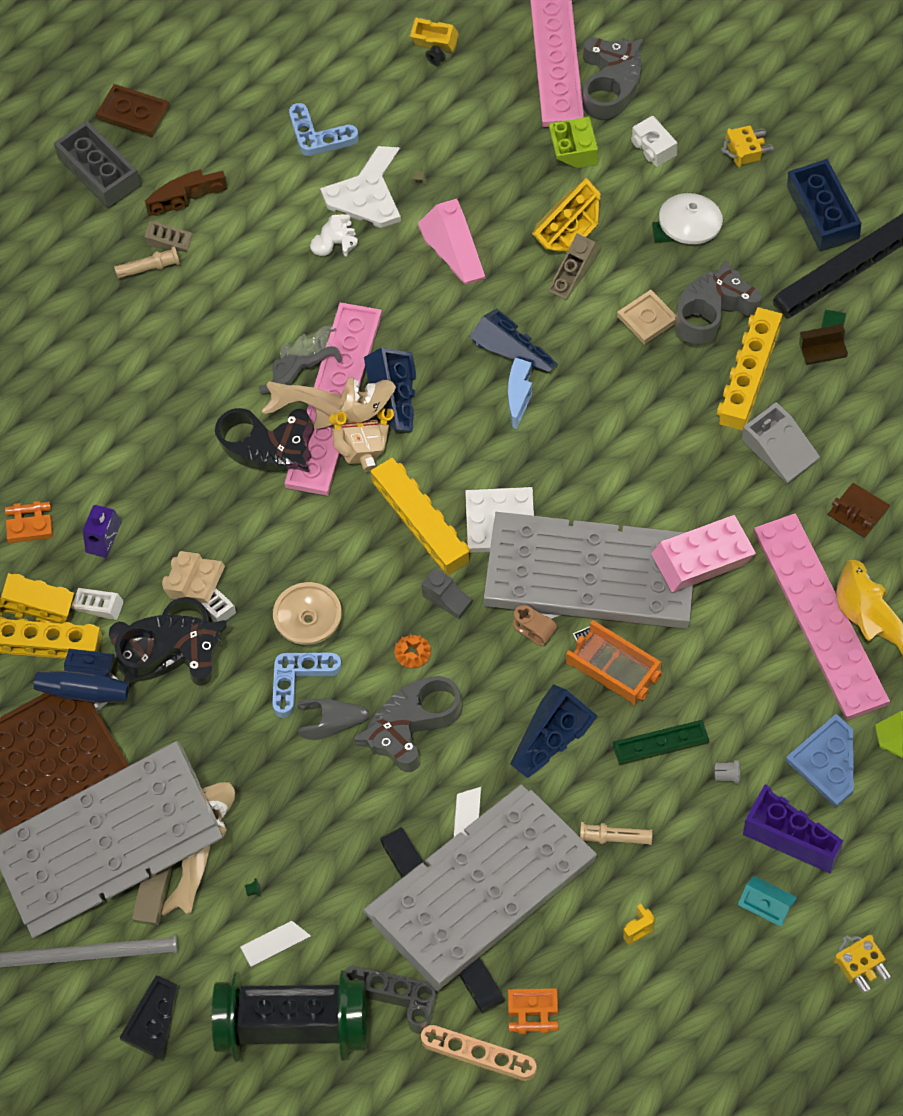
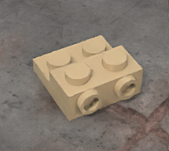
(192, 577)

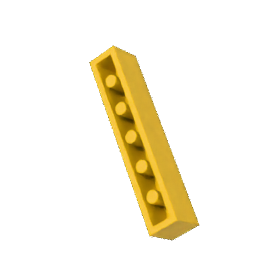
(420, 516)

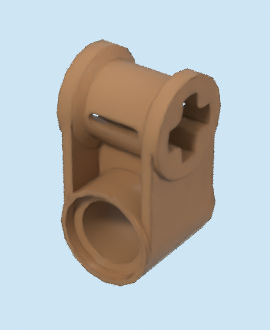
(534, 625)

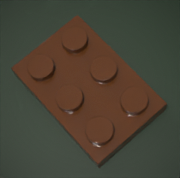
(132, 110)

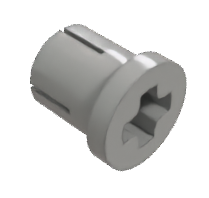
(728, 771)

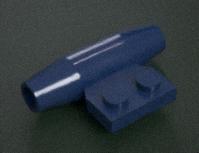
(83, 679)

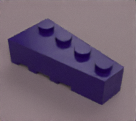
(791, 831)

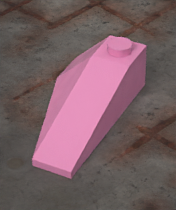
(450, 237)

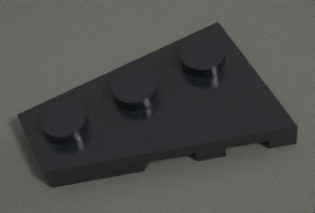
(152, 1019)

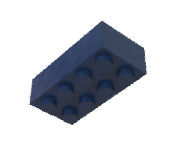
(824, 204)

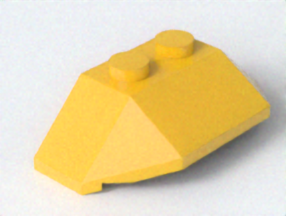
(570, 215)

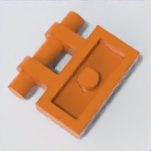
(28, 528)
(532, 1003)

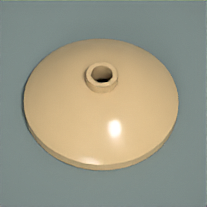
(306, 602)

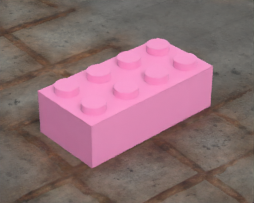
(703, 553)

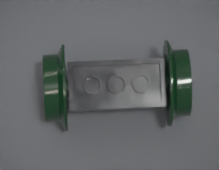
(289, 1015)

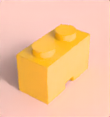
(427, 34)

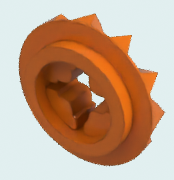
(410, 659)

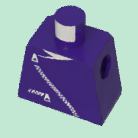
(101, 527)

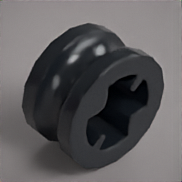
(435, 55)

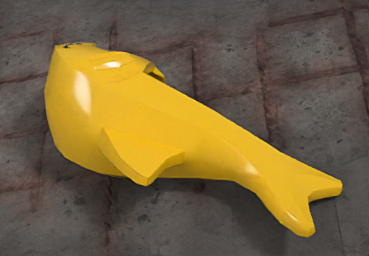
(864, 606)

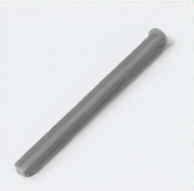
(89, 952)

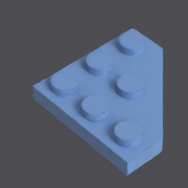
(827, 760)

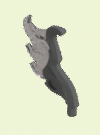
(302, 354)

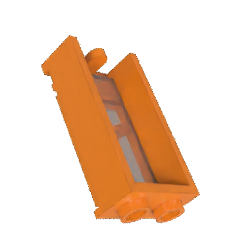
(615, 663)

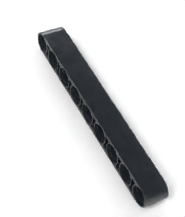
(840, 268)
(475, 976)

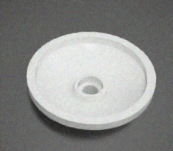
(690, 218)

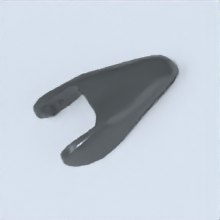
(335, 717)

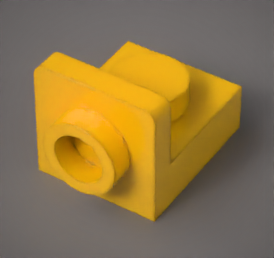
(639, 928)

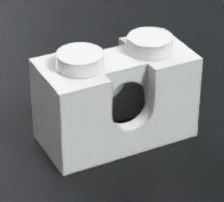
(654, 140)

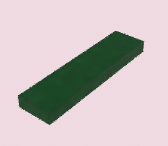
(660, 742)

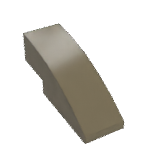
(151, 897)

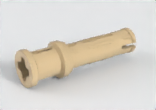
(157, 261)
(605, 834)

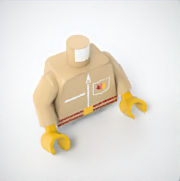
(360, 440)

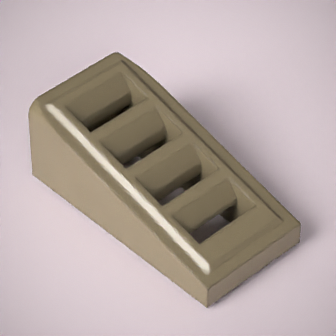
(163, 229)

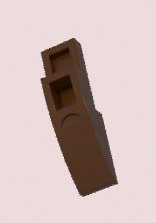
(176, 192)

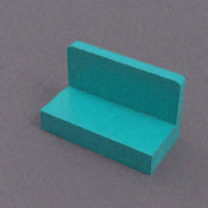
(767, 900)

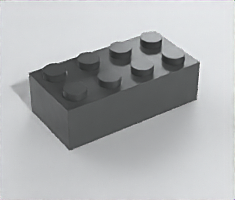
(97, 164)

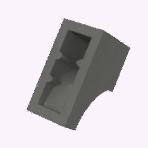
(445, 593)

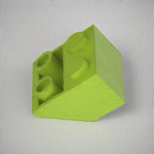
(574, 142)

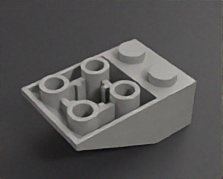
(780, 443)

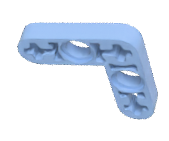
(316, 139)
(289, 674)

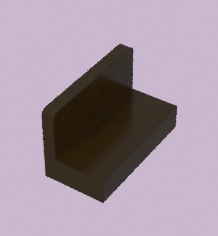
(823, 344)

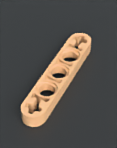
(487, 1061)

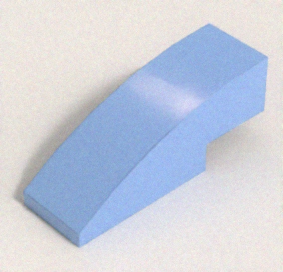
(519, 390)

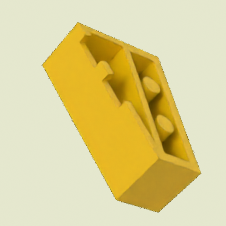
(35, 599)

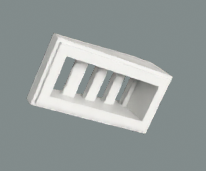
(110, 608)
(224, 613)

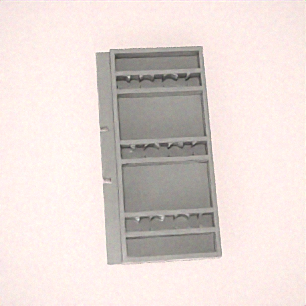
(582, 571)
(106, 839)
(480, 886)

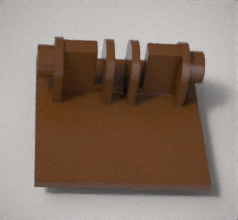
(858, 509)

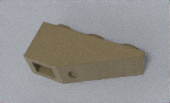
(574, 266)

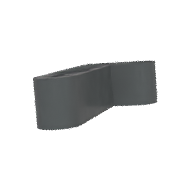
(387, 994)

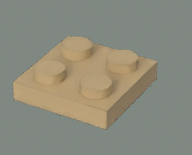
(647, 317)

